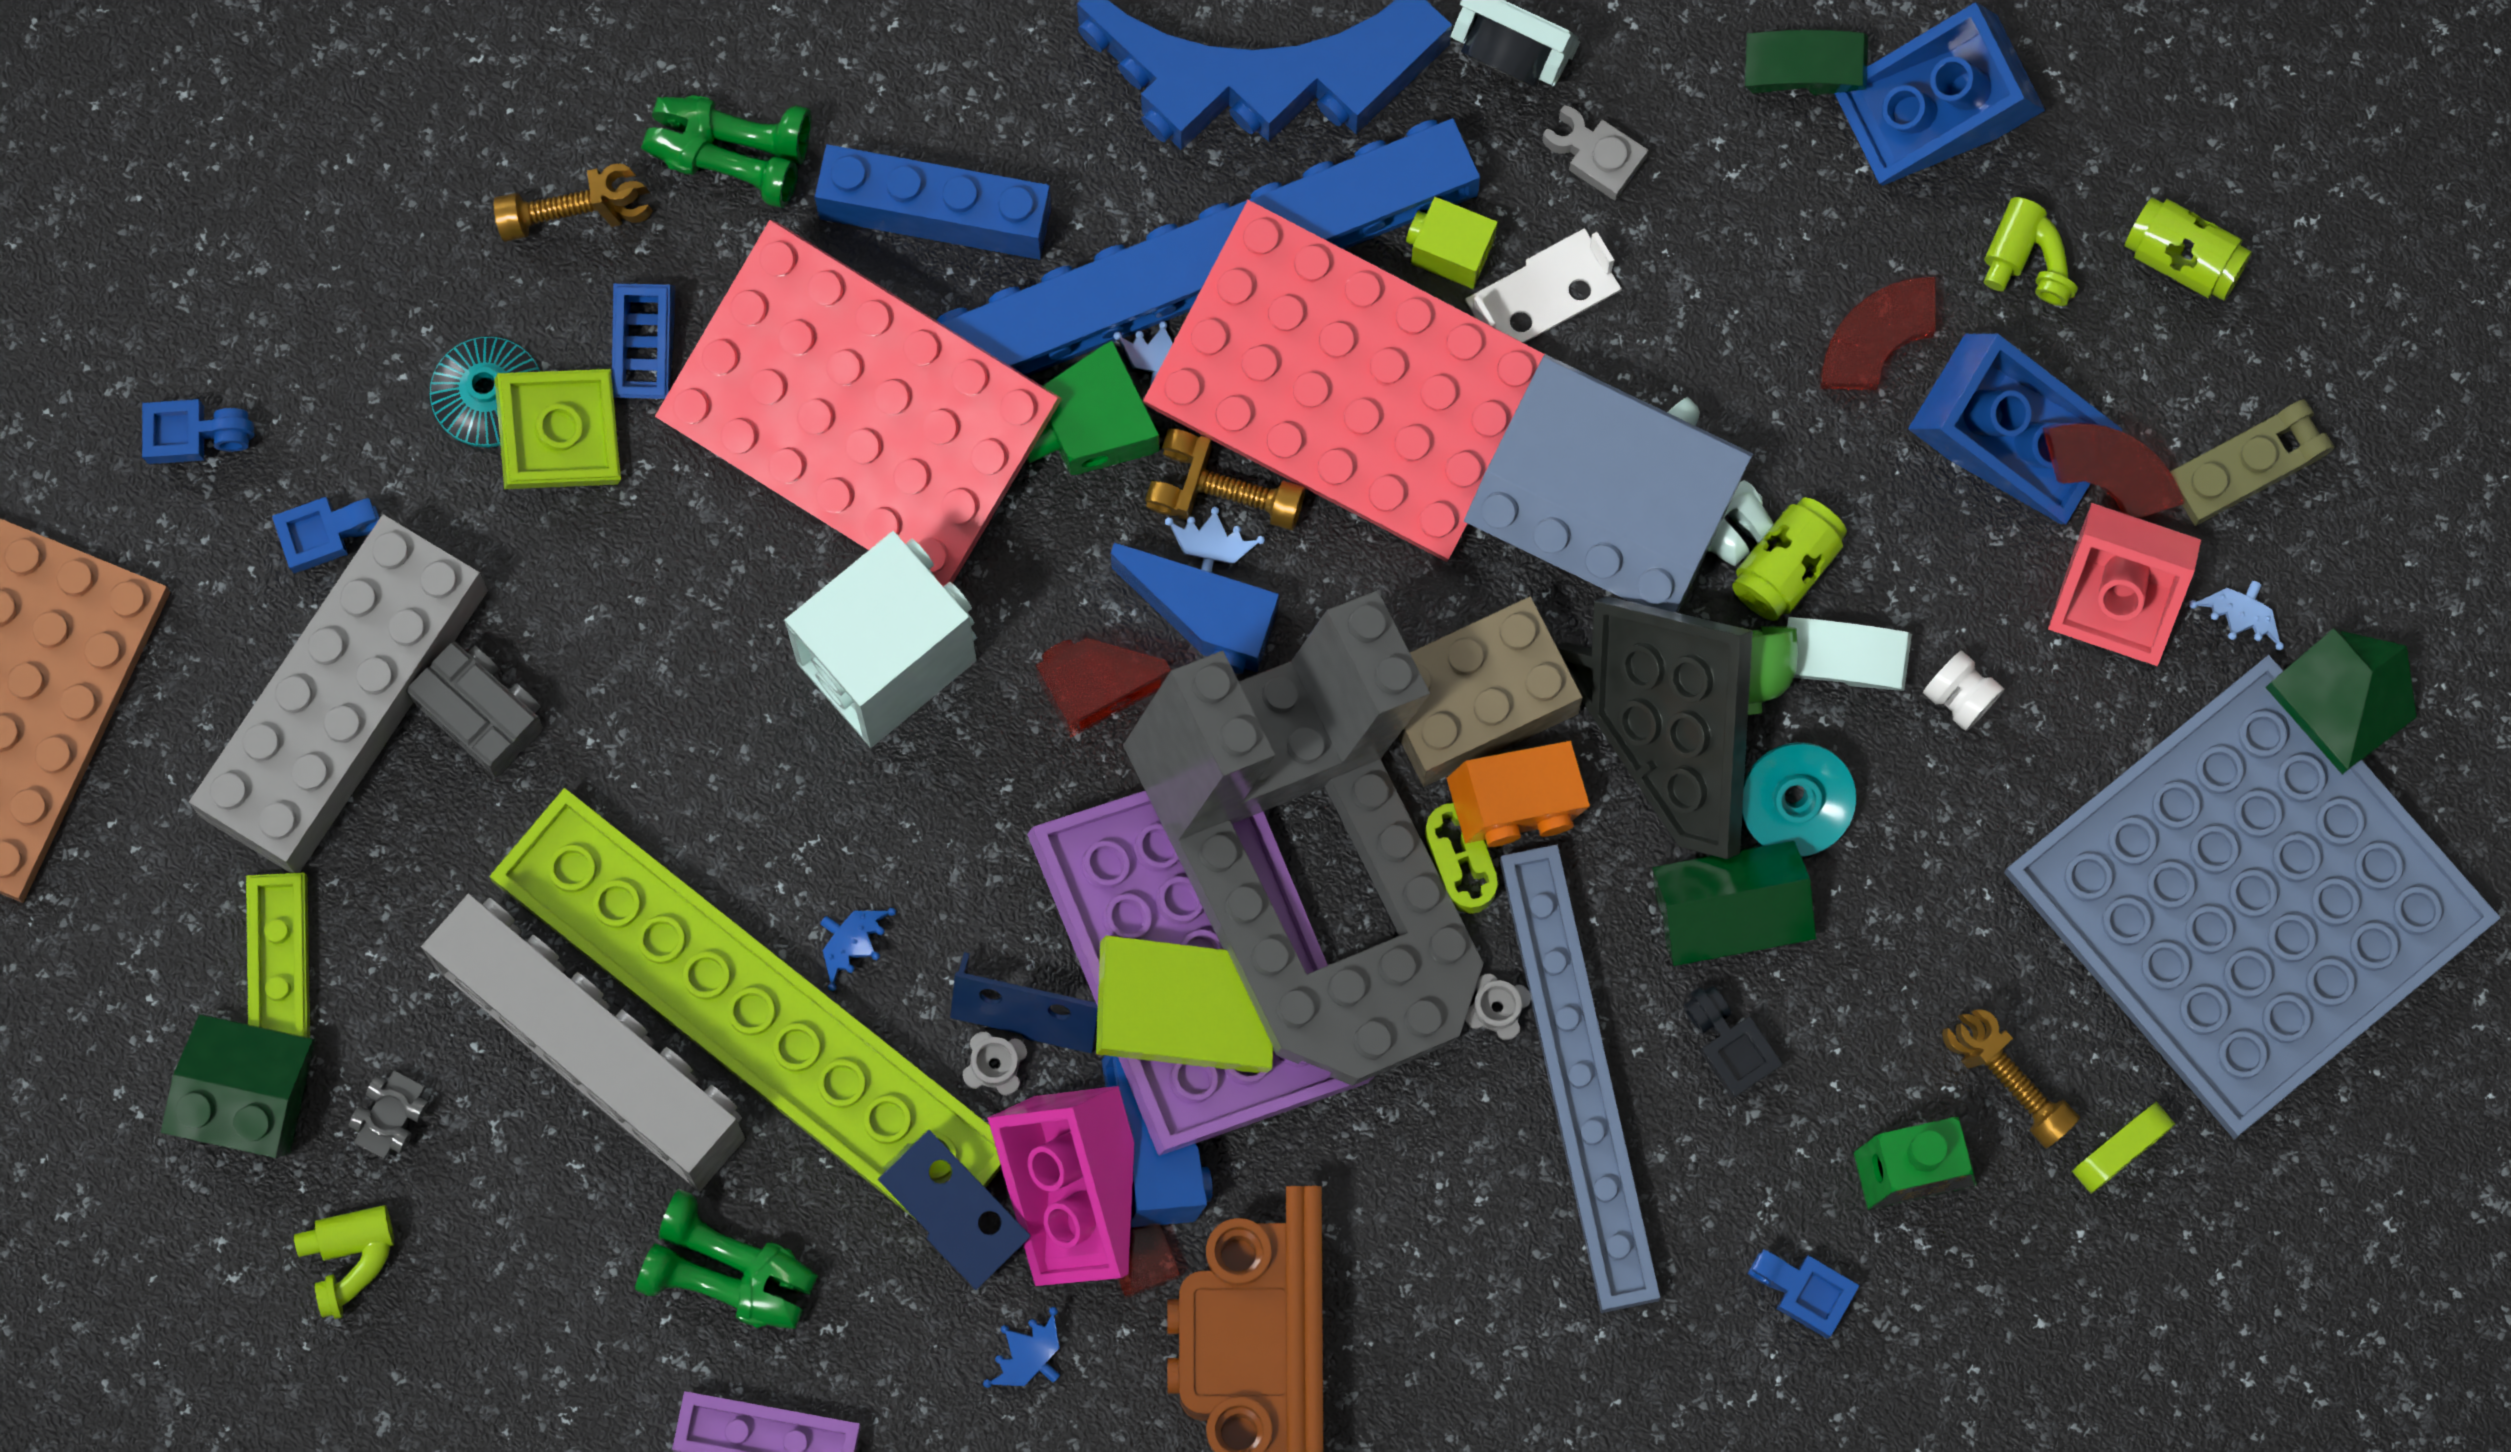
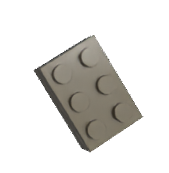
(1487, 691)

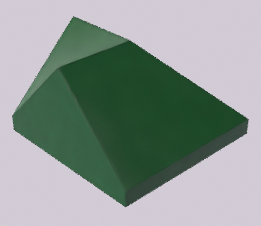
(2348, 695)

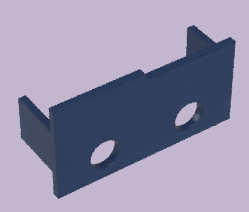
(1024, 1011)
(952, 1210)

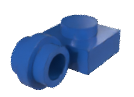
(177, 431)

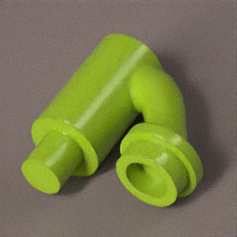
(2011, 246)
(344, 1235)

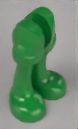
(704, 124)
(754, 1307)

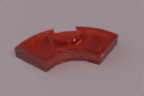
(1876, 330)
(2114, 463)

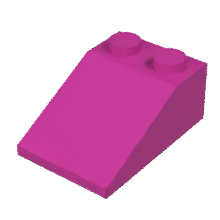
(1070, 1182)

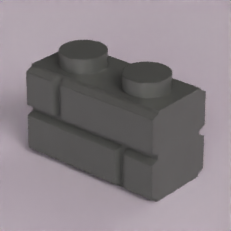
(476, 708)

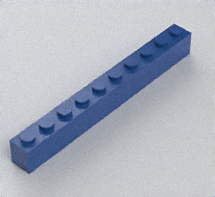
(1163, 275)

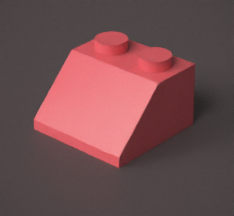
(2125, 584)

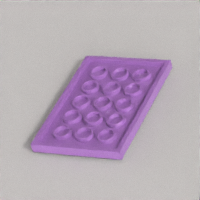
(1123, 879)

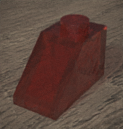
(1096, 680)

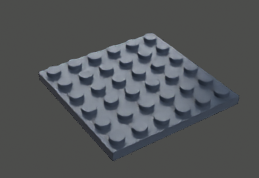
(2250, 900)

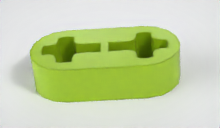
(1448, 862)
(2123, 1147)

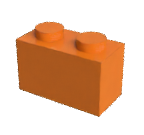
(1518, 794)

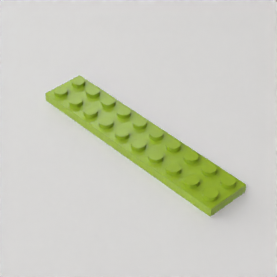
(735, 997)

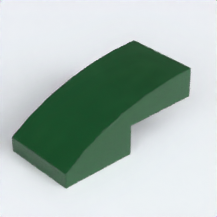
(1806, 59)

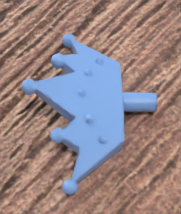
(1147, 356)
(1211, 541)
(2242, 612)

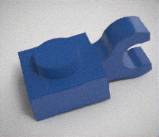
(316, 532)
(1811, 1293)

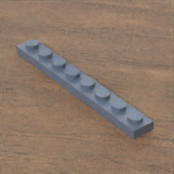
(1579, 1079)

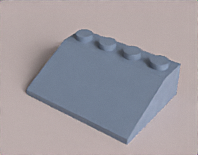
(1608, 487)

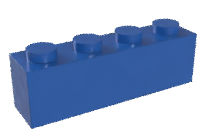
(933, 201)

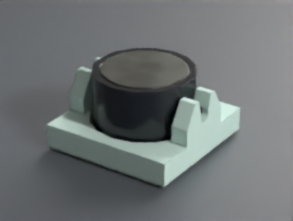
(1514, 41)

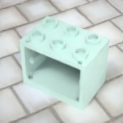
(883, 637)

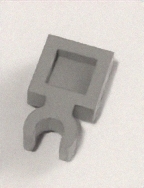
(1602, 157)

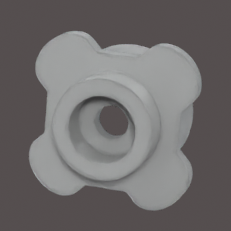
(1511, 997)
(985, 1049)

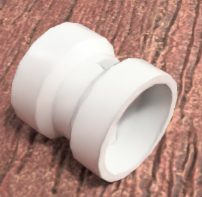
(1963, 690)

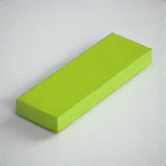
(278, 952)

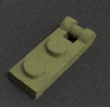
(2249, 463)

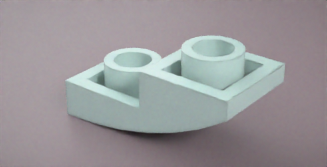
(1851, 653)

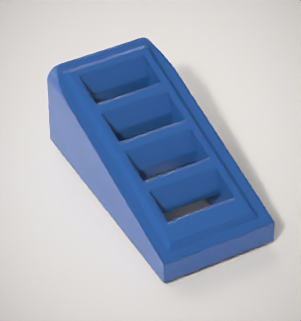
(622, 297)

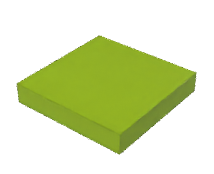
(557, 429)

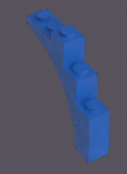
(1267, 88)

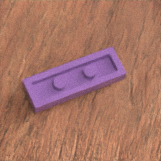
(737, 1426)

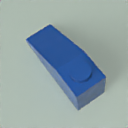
(1203, 606)
(1166, 1186)

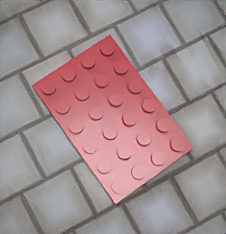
(1344, 380)
(856, 403)

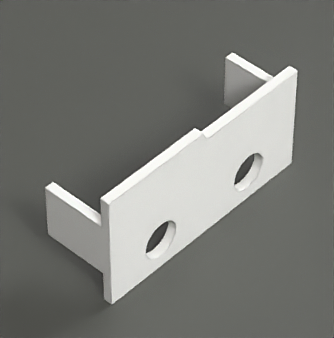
(1544, 284)

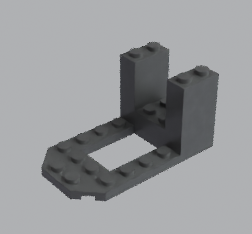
(1236, 748)

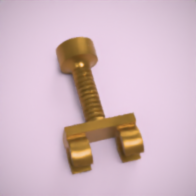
(516, 216)
(1281, 503)
(2049, 1119)

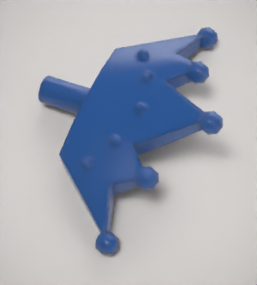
(851, 940)
(1028, 1354)

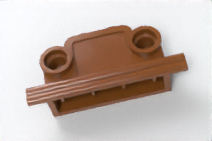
(1255, 1333)

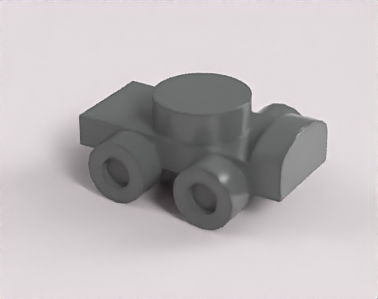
(385, 1125)

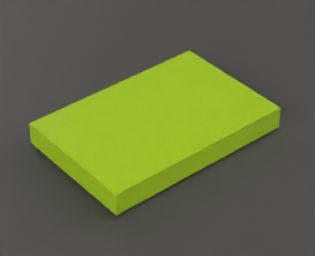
(1177, 1007)

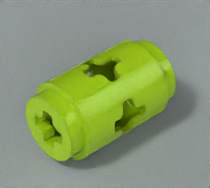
(2159, 244)
(1805, 537)

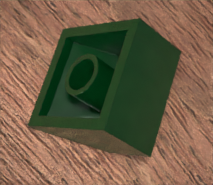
(239, 1087)

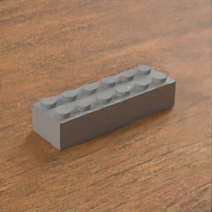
(338, 695)
(583, 1042)

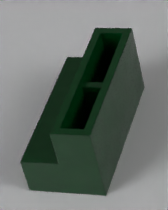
(1735, 903)

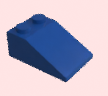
(1940, 95)
(1991, 421)

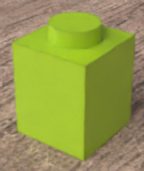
(1451, 241)

